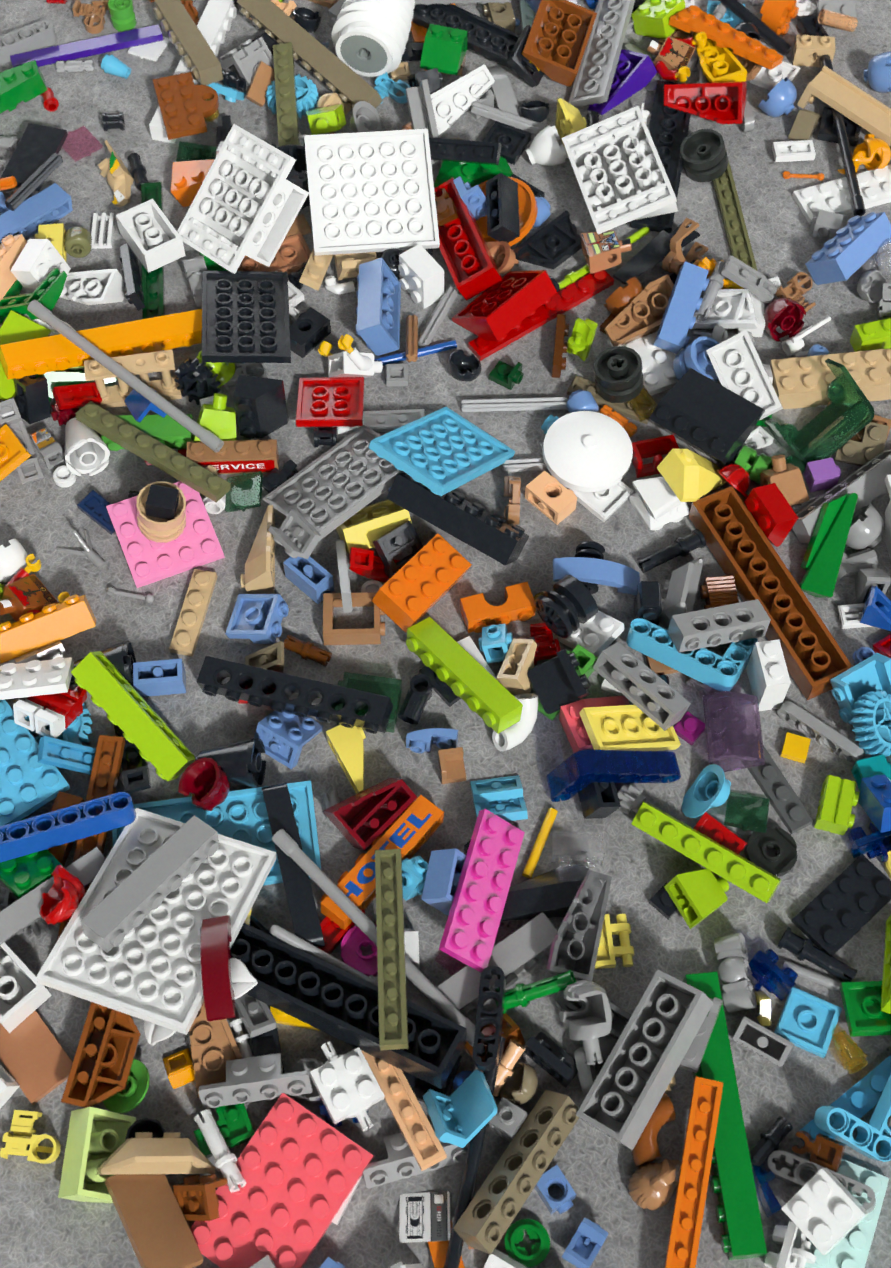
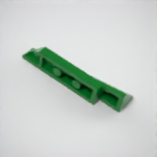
(827, 546)

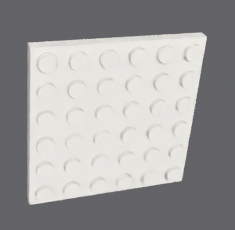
(371, 191)

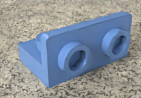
(472, 197)

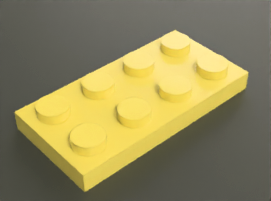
(626, 729)

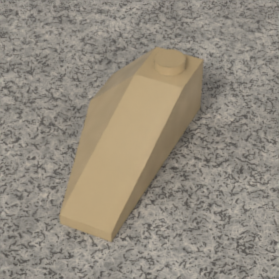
(260, 564)

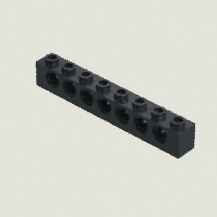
(216, 670)

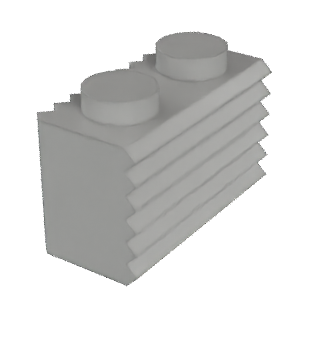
(763, 1042)

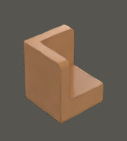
(451, 765)

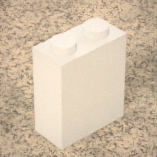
(768, 674)

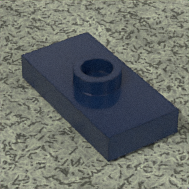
(95, 508)

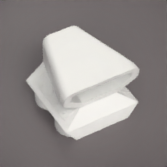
(657, 503)

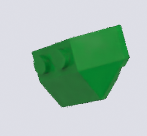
(471, 172)

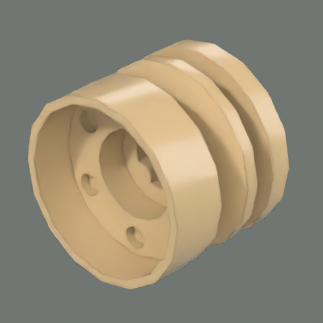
(156, 528)

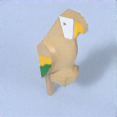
(117, 177)

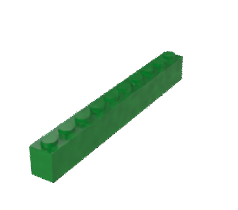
(731, 1159)

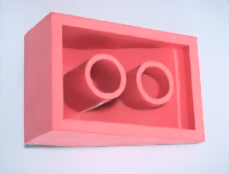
(573, 724)

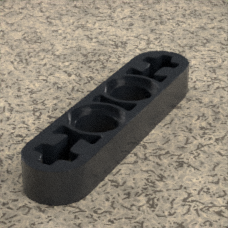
(487, 1017)

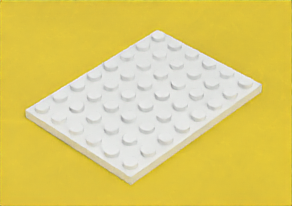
(159, 962)

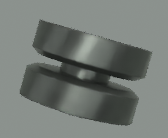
(704, 155)
(618, 374)

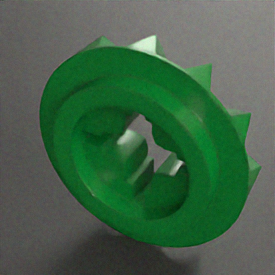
(535, 1232)

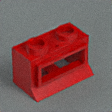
(651, 448)

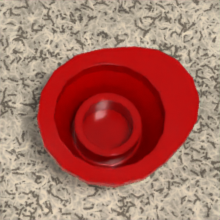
(736, 476)

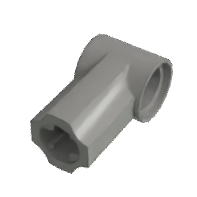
(852, 563)

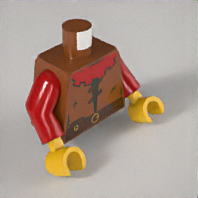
(26, 592)

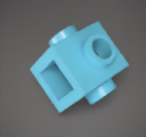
(495, 642)
(413, 876)

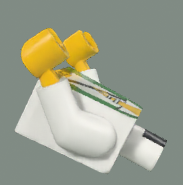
(351, 362)

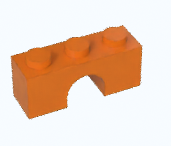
(480, 614)

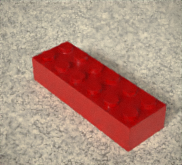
(466, 249)

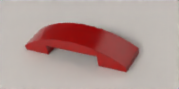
(367, 565)

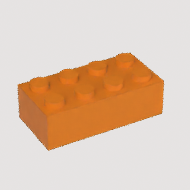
(421, 582)

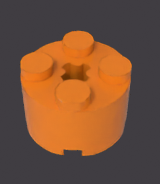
(778, 14)

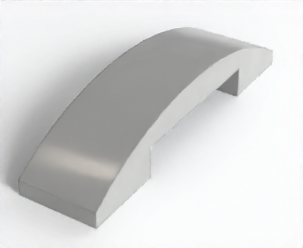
(503, 91)
(30, 469)

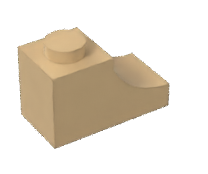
(515, 667)

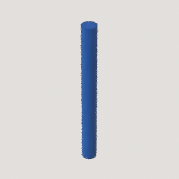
(421, 352)

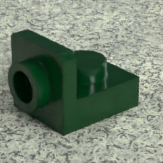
(506, 374)

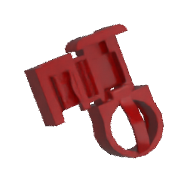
(544, 639)

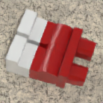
(52, 709)

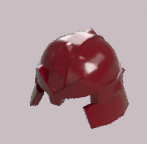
(206, 783)

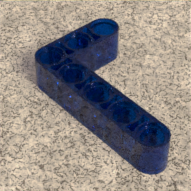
(610, 767)

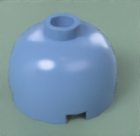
(879, 73)
(780, 99)

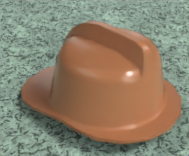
(503, 256)

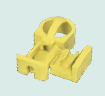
(25, 1135)

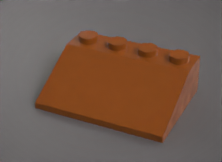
(559, 39)

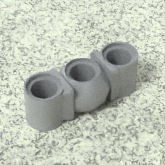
(194, 269)
(735, 972)

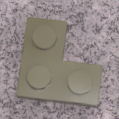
(862, 452)

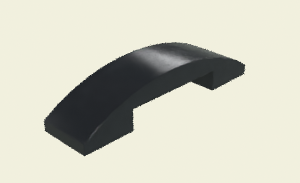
(134, 767)

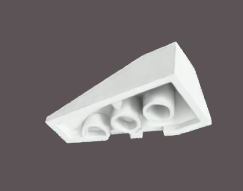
(94, 287)

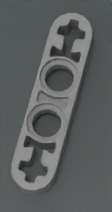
(820, 733)
(790, 1159)

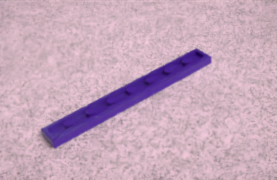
(90, 46)

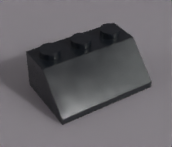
(259, 406)

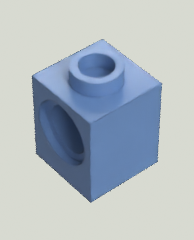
(555, 1177)

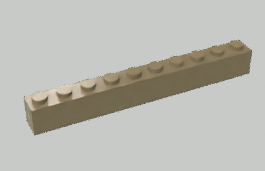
(310, 52)

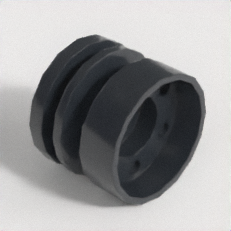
(566, 606)

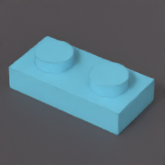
(230, 93)

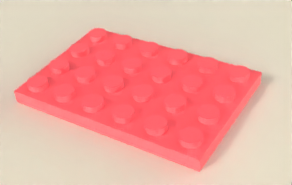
(294, 1187)

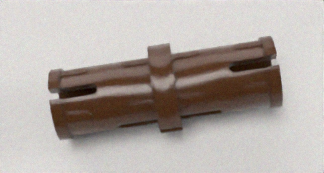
(307, 650)

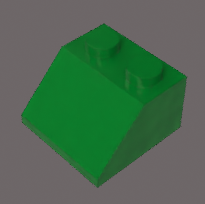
(444, 49)

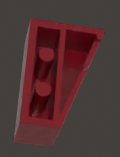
(370, 811)

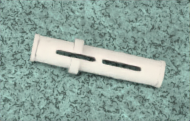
(224, 1158)

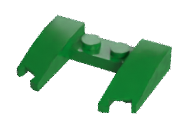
(46, 293)

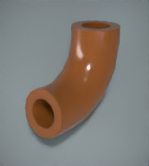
(646, 1148)

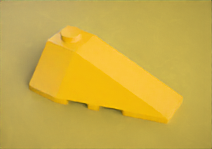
(719, 63)

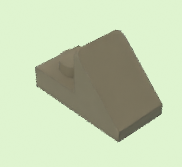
(804, 125)
(268, 658)

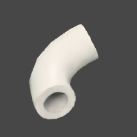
(518, 732)

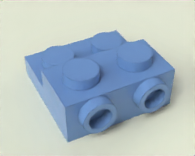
(257, 618)

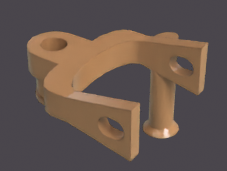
(675, 257)

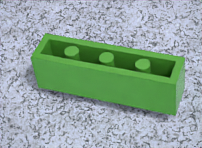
(162, 429)

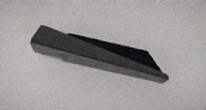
(651, 255)

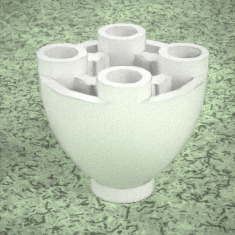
(545, 148)

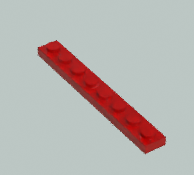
(560, 303)

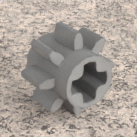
(631, 798)

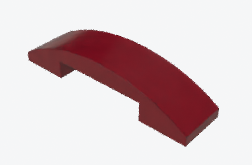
(216, 968)

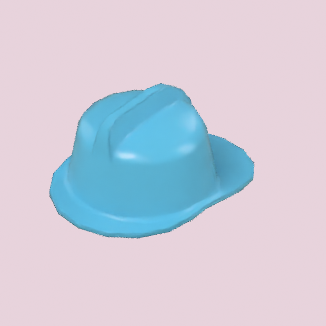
(708, 791)

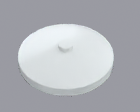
(587, 451)

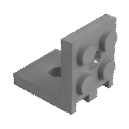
(246, 58)

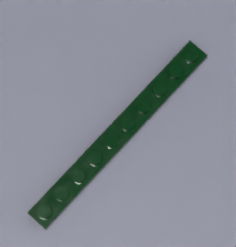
(153, 281)

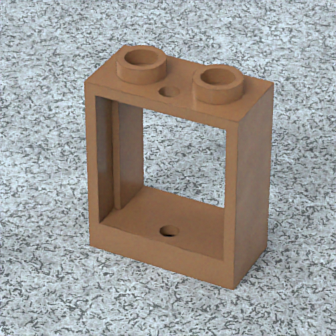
(351, 636)

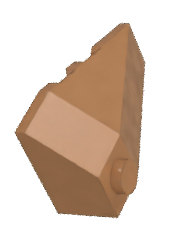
(642, 314)

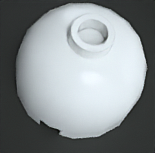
(11, 560)

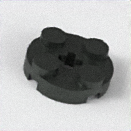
(773, 838)

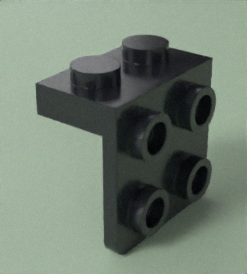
(559, 681)

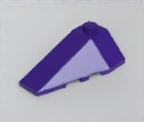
(631, 75)

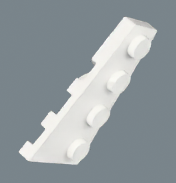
(459, 96)

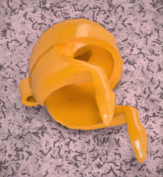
(871, 153)

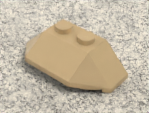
(156, 1156)

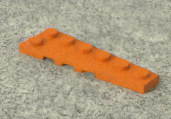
(698, 21)

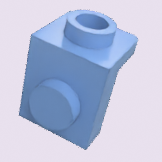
(585, 1244)

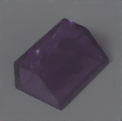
(733, 730)

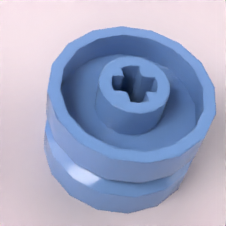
(696, 357)

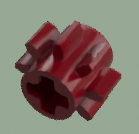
(64, 415)

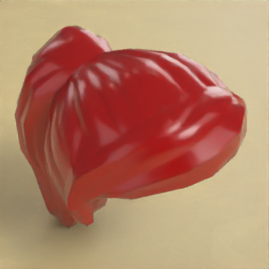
(62, 898)

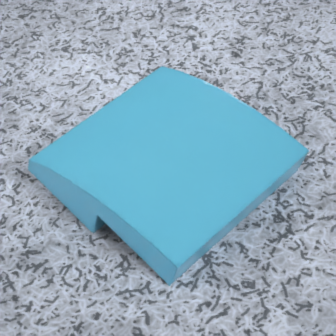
(501, 797)

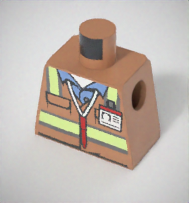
(603, 250)

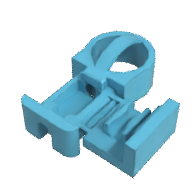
(390, 86)

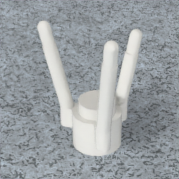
(795, 344)

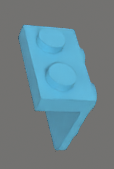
(464, 1112)

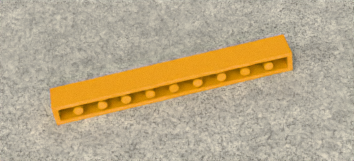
(115, 340)

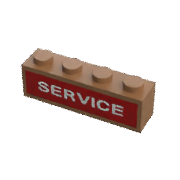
(237, 456)

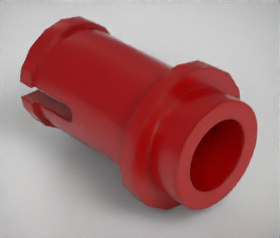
(50, 102)

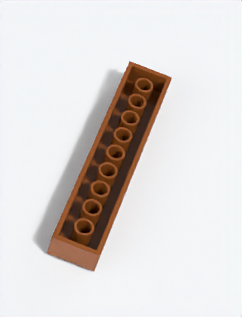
(760, 574)

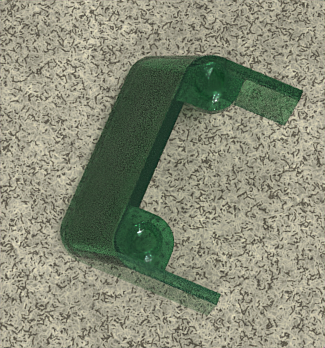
(832, 426)

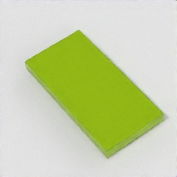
(17, 329)

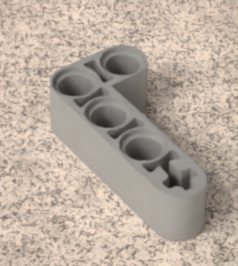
(26, 39)

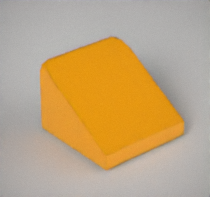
(179, 1068)

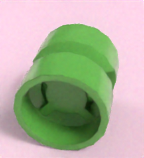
(122, 14)
(760, 462)

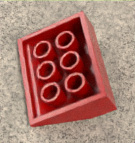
(506, 304)

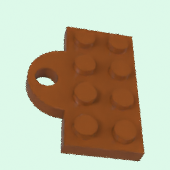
(184, 104)

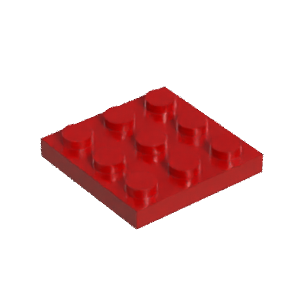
(330, 402)

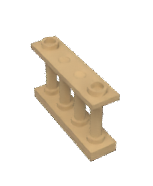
(136, 364)

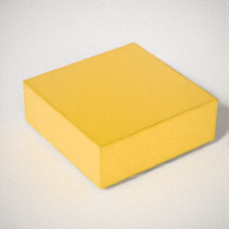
(795, 747)

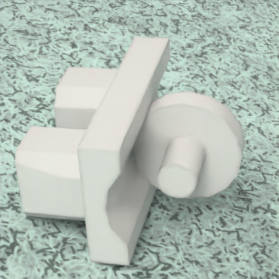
(794, 1248)

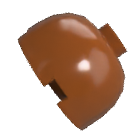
(623, 296)

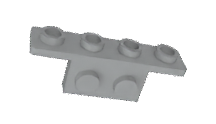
(254, 1080)
(402, 1163)

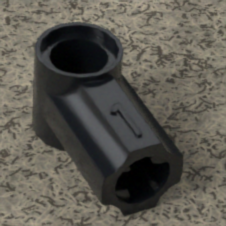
(416, 700)

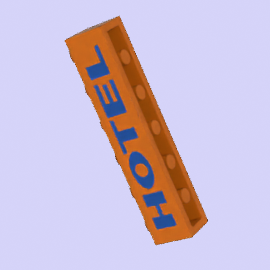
(404, 833)

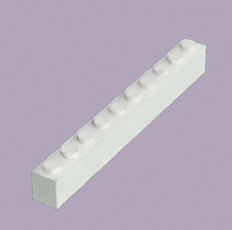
(213, 26)

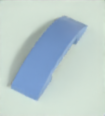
(597, 572)

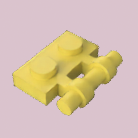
(606, 950)

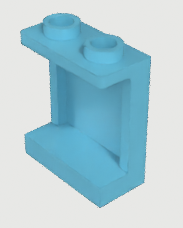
(866, 676)

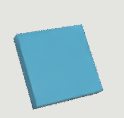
(808, 1021)

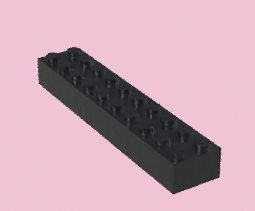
(345, 1006)

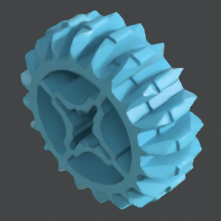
(306, 96)
(873, 723)

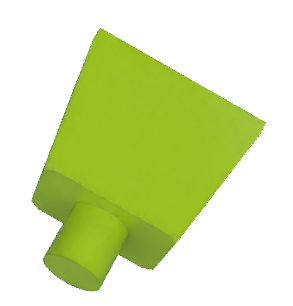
(325, 119)
(218, 419)
(697, 894)

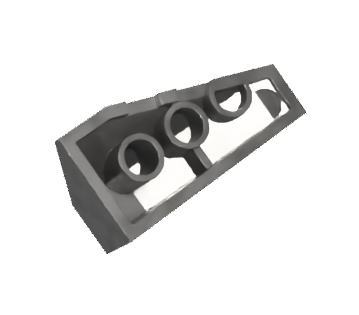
(580, 933)

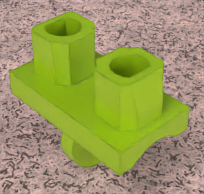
(582, 338)

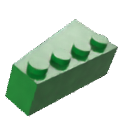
(20, 85)

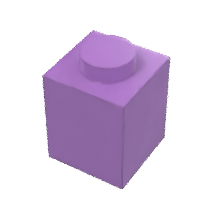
(821, 474)

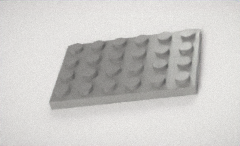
(335, 483)

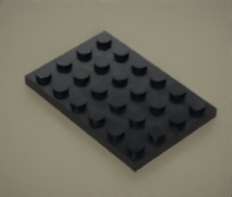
(245, 317)

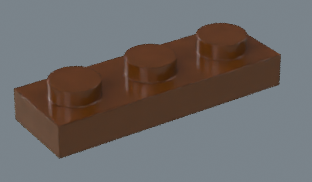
(560, 347)

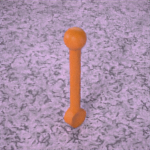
(786, 175)

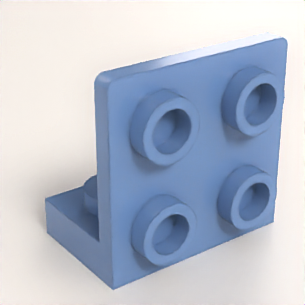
(286, 735)

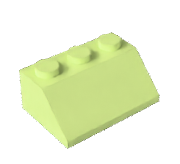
(90, 1141)

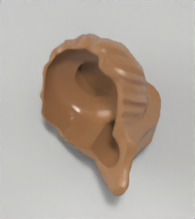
(654, 1183)

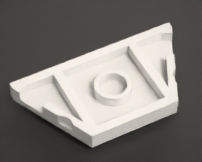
(730, 310)

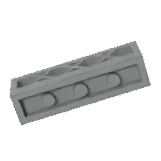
(422, 111)

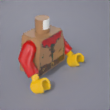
(675, 55)

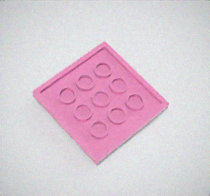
(157, 560)

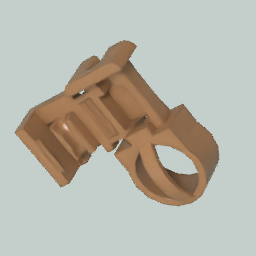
(92, 14)
(795, 290)
(512, 488)

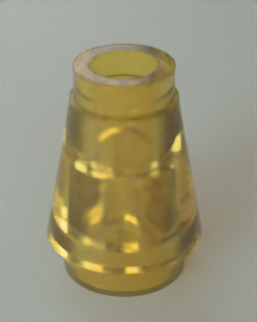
(849, 1053)

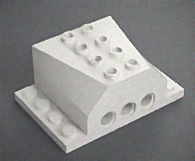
(620, 171)
(243, 203)

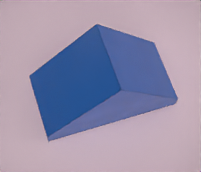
(877, 610)

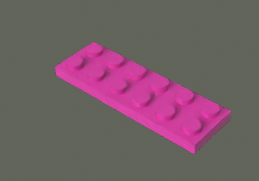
(482, 891)

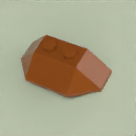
(102, 1057)

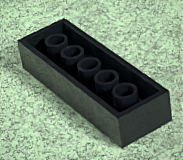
(460, 519)

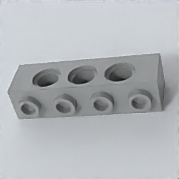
(718, 625)
(641, 685)

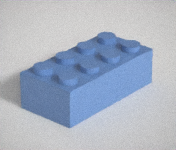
(849, 248)
(378, 307)

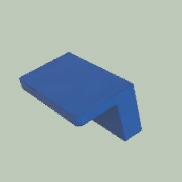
(140, 406)

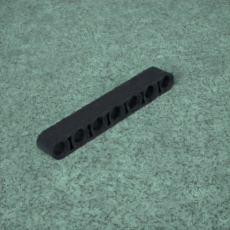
(295, 880)

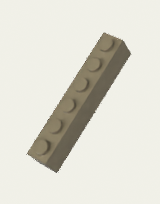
(188, 41)

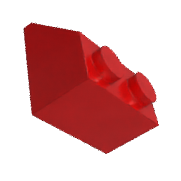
(771, 512)

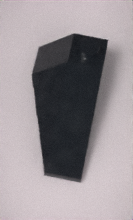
(545, 893)

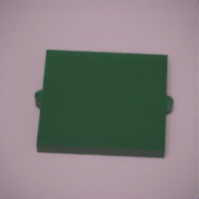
(244, 492)
(747, 812)

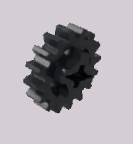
(191, 372)

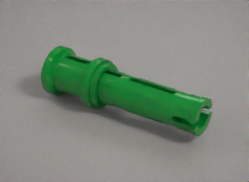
(523, 994)

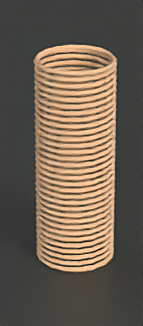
(832, 20)

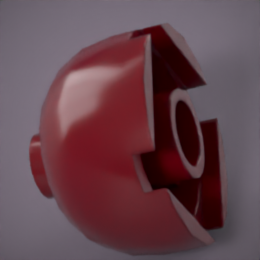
(785, 314)

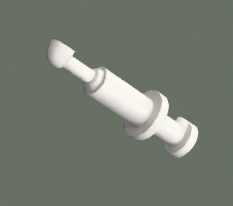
(241, 1040)

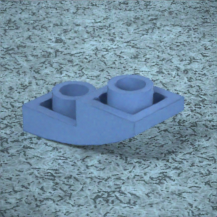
(422, 740)

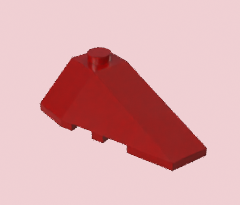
(714, 101)

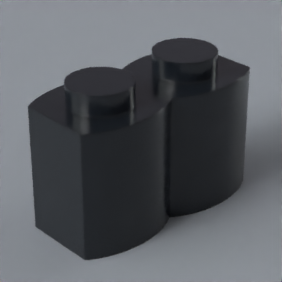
(648, 601)

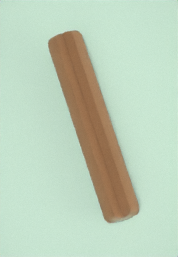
(411, 338)

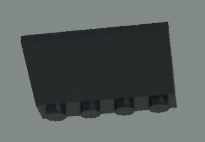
(707, 416)

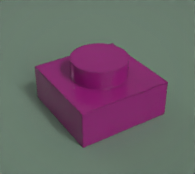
(689, 728)

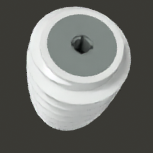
(372, 34)

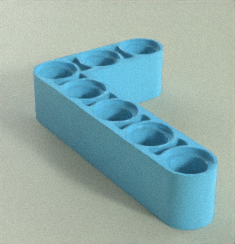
(701, 664)
(868, 1134)

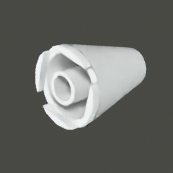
(84, 449)

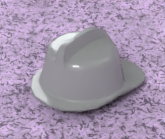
(365, 118)

